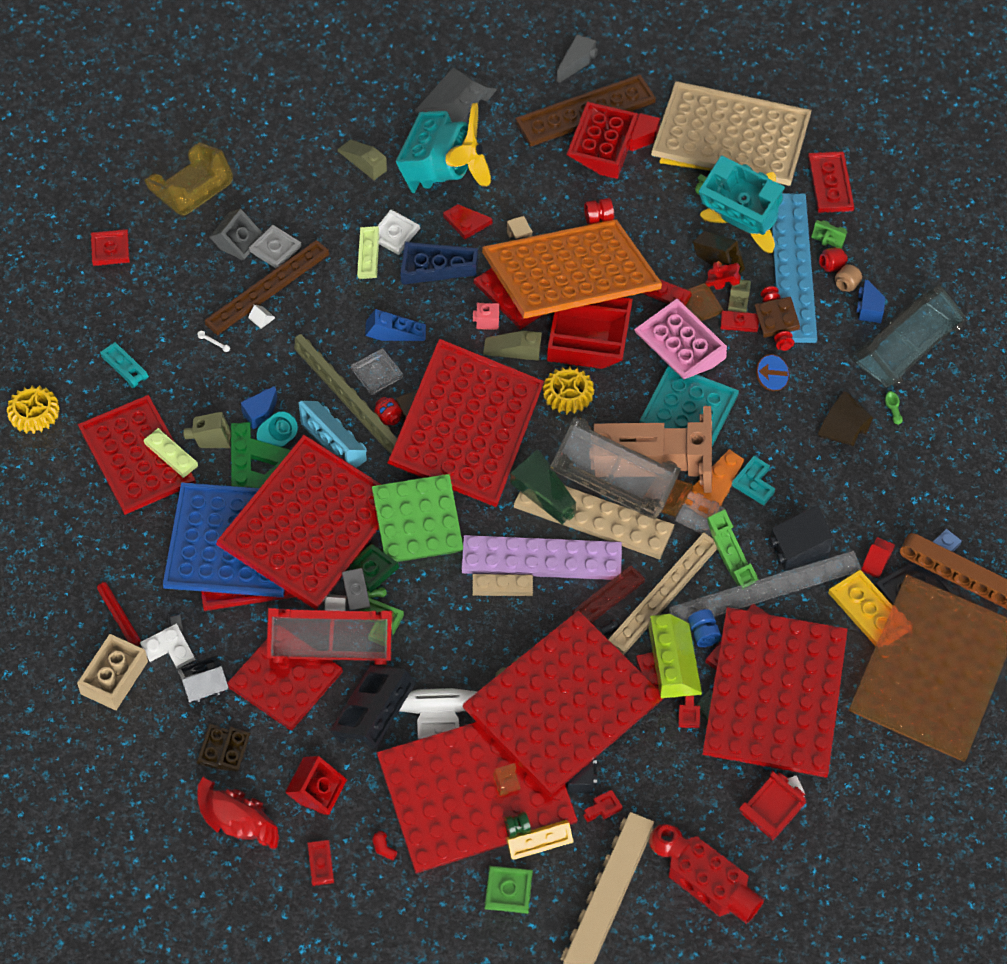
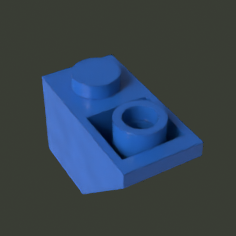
(872, 303)
(259, 407)

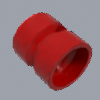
(598, 211)

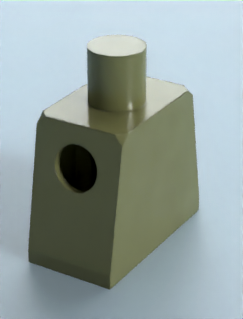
(210, 431)

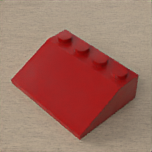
(603, 138)

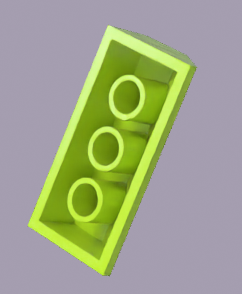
(674, 656)

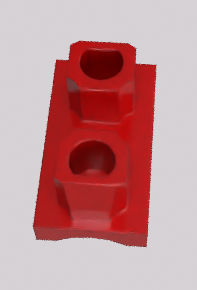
(723, 273)

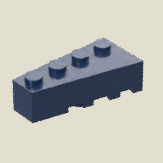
(437, 262)

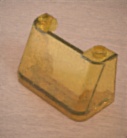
(196, 182)

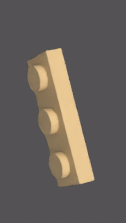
(502, 585)

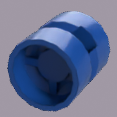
(704, 628)

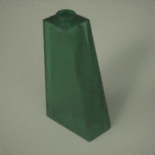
(544, 487)

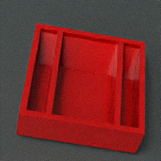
(590, 334)

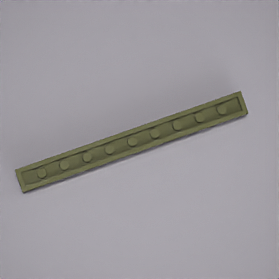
(345, 393)

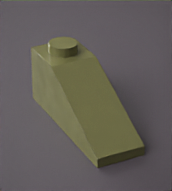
(365, 158)
(514, 345)

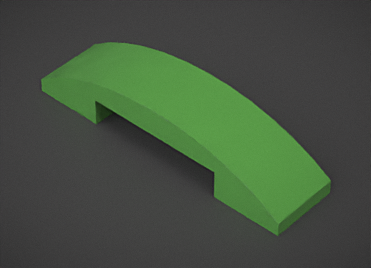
(729, 549)

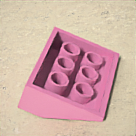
(682, 340)

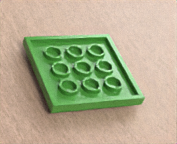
(417, 518)

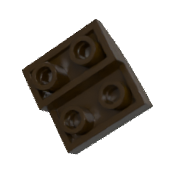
(223, 748)

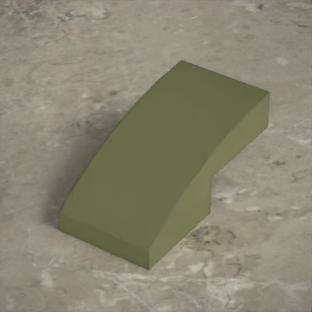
(739, 296)

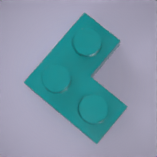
(750, 481)

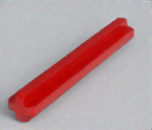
(118, 614)

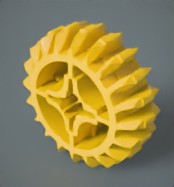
(569, 395)
(29, 405)

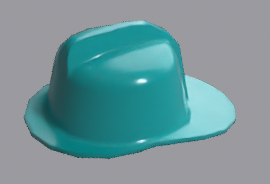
(278, 429)

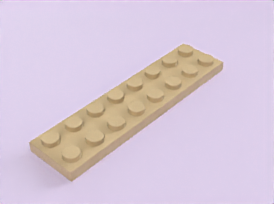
(610, 522)

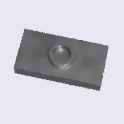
(356, 589)

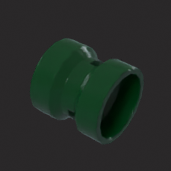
(517, 824)

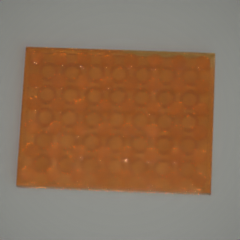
(933, 668)

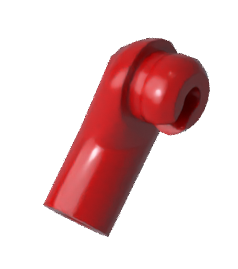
(381, 847)

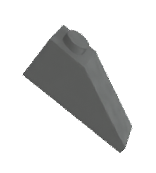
(577, 57)

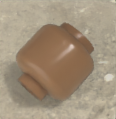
(848, 278)

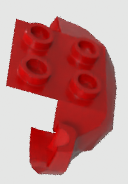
(236, 814)

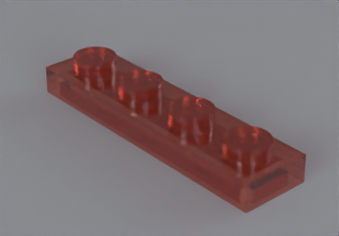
(610, 594)

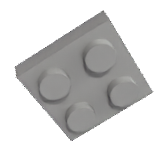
(275, 246)

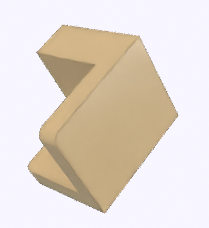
(518, 228)

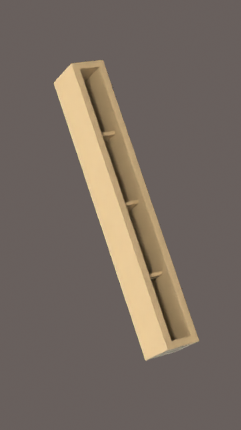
(609, 891)

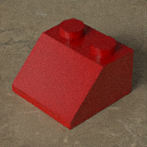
(316, 785)

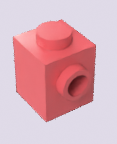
(486, 316)

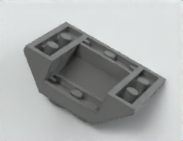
(456, 95)

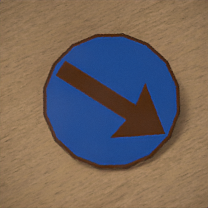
(772, 372)

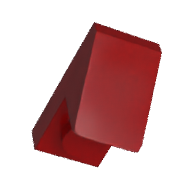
(877, 557)

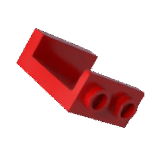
(774, 805)

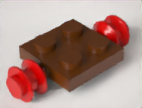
(777, 317)

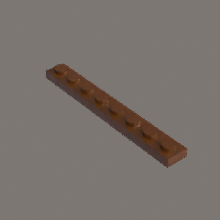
(266, 287)

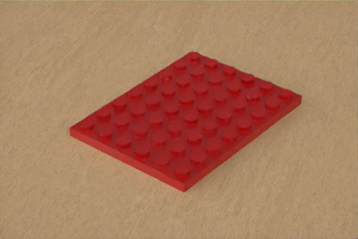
(467, 422)
(305, 522)
(776, 692)
(563, 702)
(450, 798)

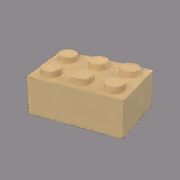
(112, 672)

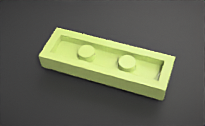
(368, 252)
(170, 453)

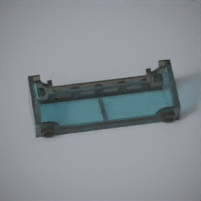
(909, 336)

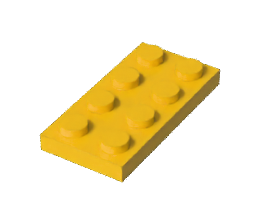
(863, 604)

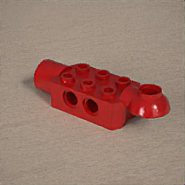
(706, 873)

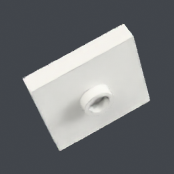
(396, 231)

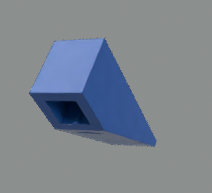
(391, 327)

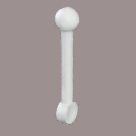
(201, 334)

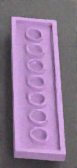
(541, 557)

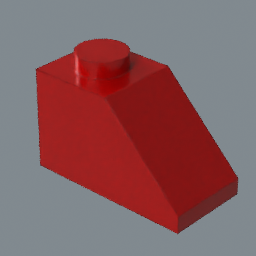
(644, 131)

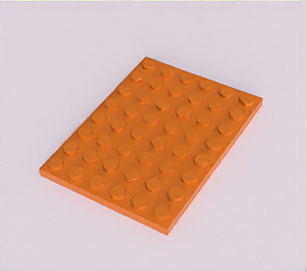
(571, 268)

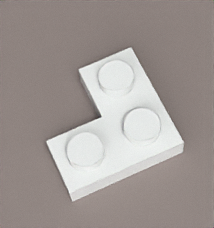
(170, 642)

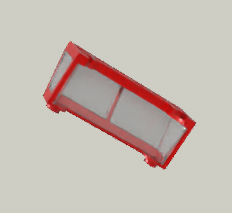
(330, 635)

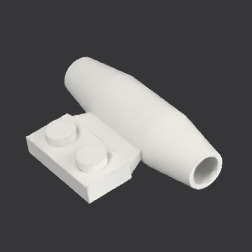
(436, 709)

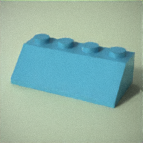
(331, 433)

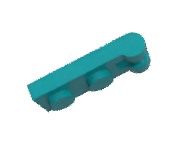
(124, 364)

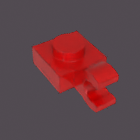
(689, 714)
(605, 804)

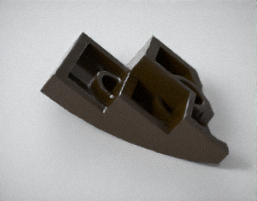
(845, 421)

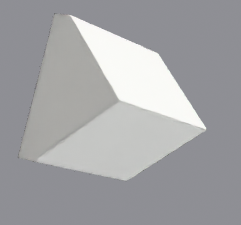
(260, 316)
(335, 602)

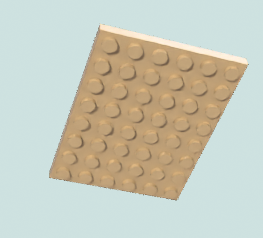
(751, 131)

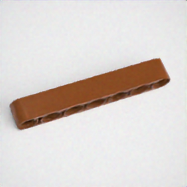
(955, 568)

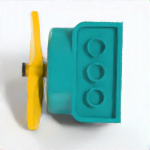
(442, 150)
(742, 199)

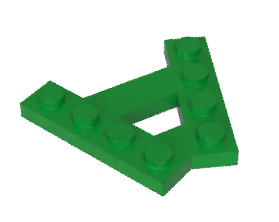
(245, 449)

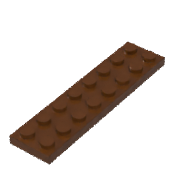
(565, 116)

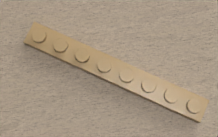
(663, 593)

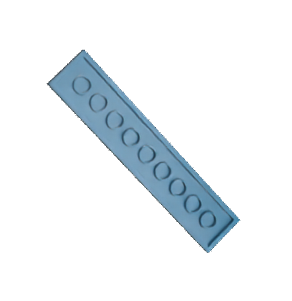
(793, 263)

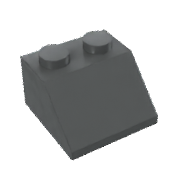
(236, 234)

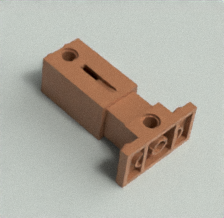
(686, 447)

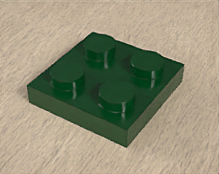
(375, 566)

